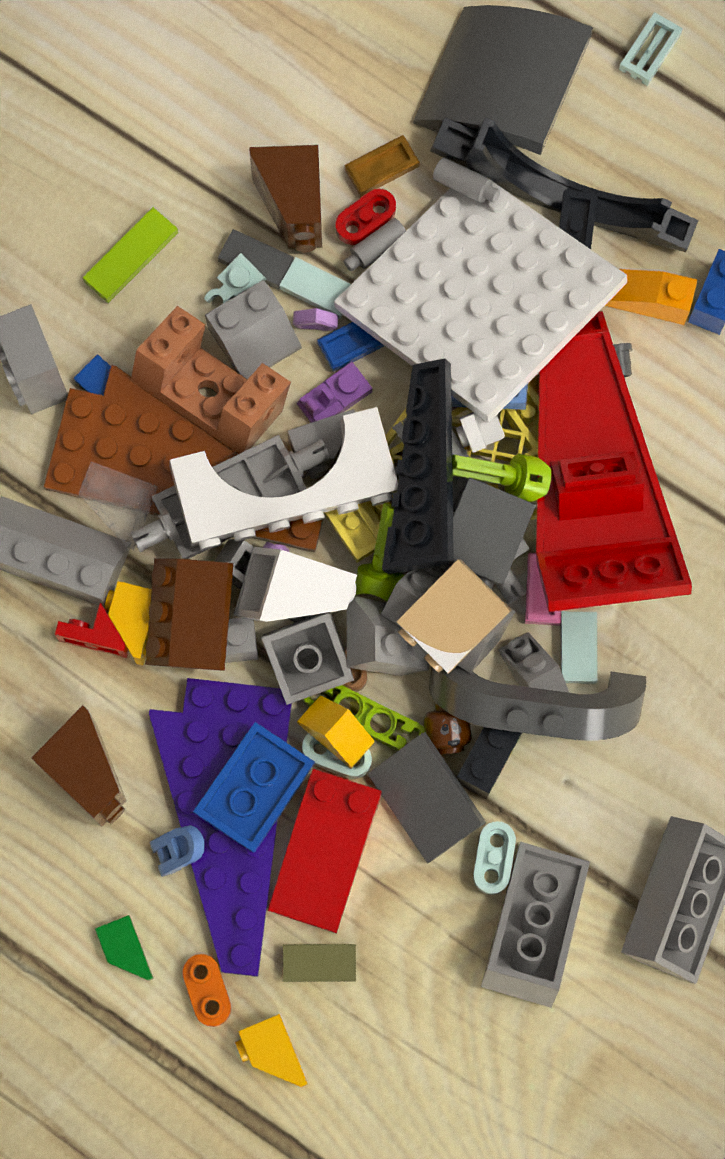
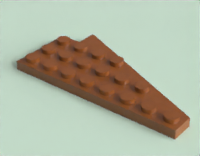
(139, 438)

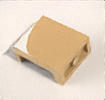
(452, 617)

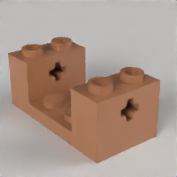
(175, 368)

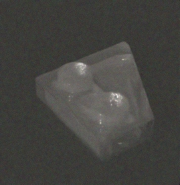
(117, 500)

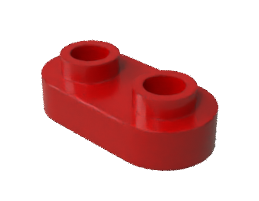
(363, 216)

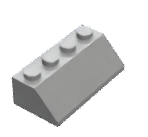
(59, 552)
(680, 901)

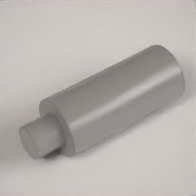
(465, 181)
(374, 245)

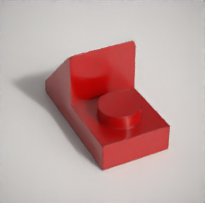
(101, 638)

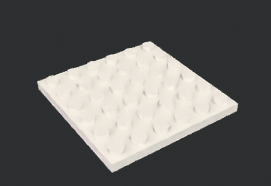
(485, 291)

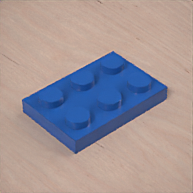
(254, 787)

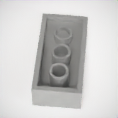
(536, 925)

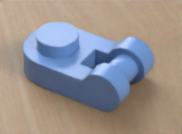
(178, 849)

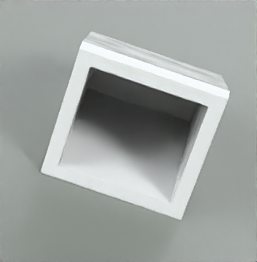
(291, 586)

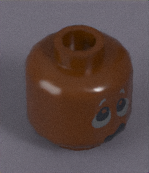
(446, 731)

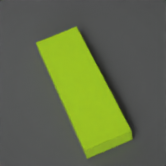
(130, 254)

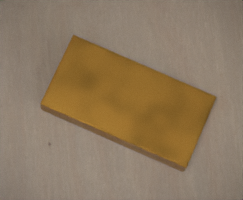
(382, 165)

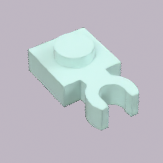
(236, 279)

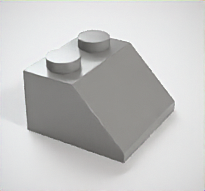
(253, 330)
(376, 644)
(307, 657)

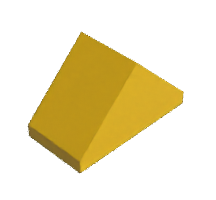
(336, 730)

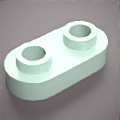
(331, 763)
(494, 858)

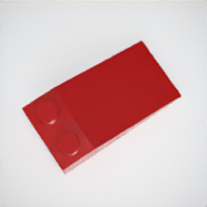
(325, 850)

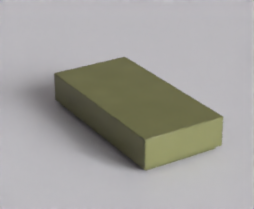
(319, 963)

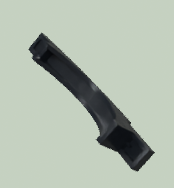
(497, 158)

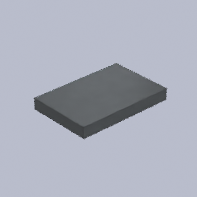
(426, 797)

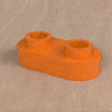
(207, 989)

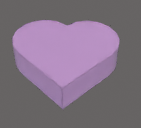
(315, 319)

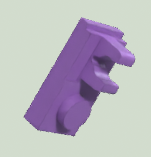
(335, 394)

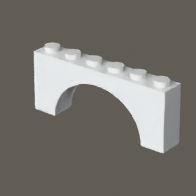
(219, 511)

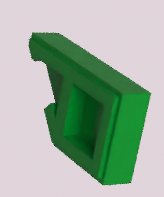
(123, 947)

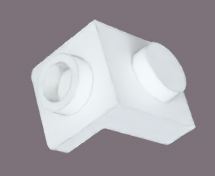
(478, 432)

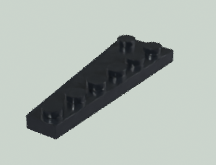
(424, 497)

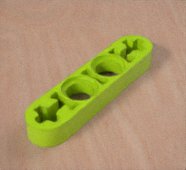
(370, 708)

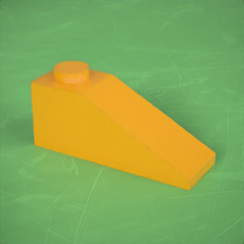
(656, 295)

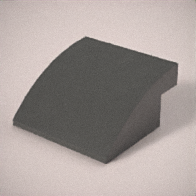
(507, 69)

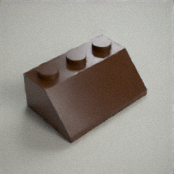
(189, 614)

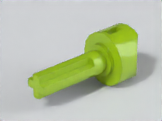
(514, 477)
(371, 577)

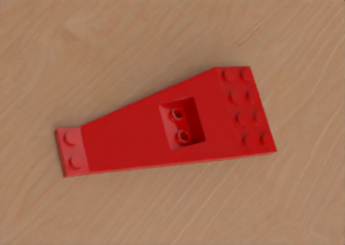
(604, 516)

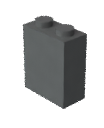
(488, 530)

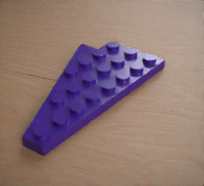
(193, 753)

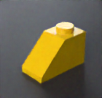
(130, 615)
(271, 1050)

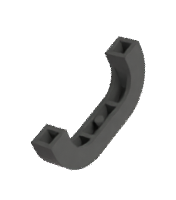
(541, 710)

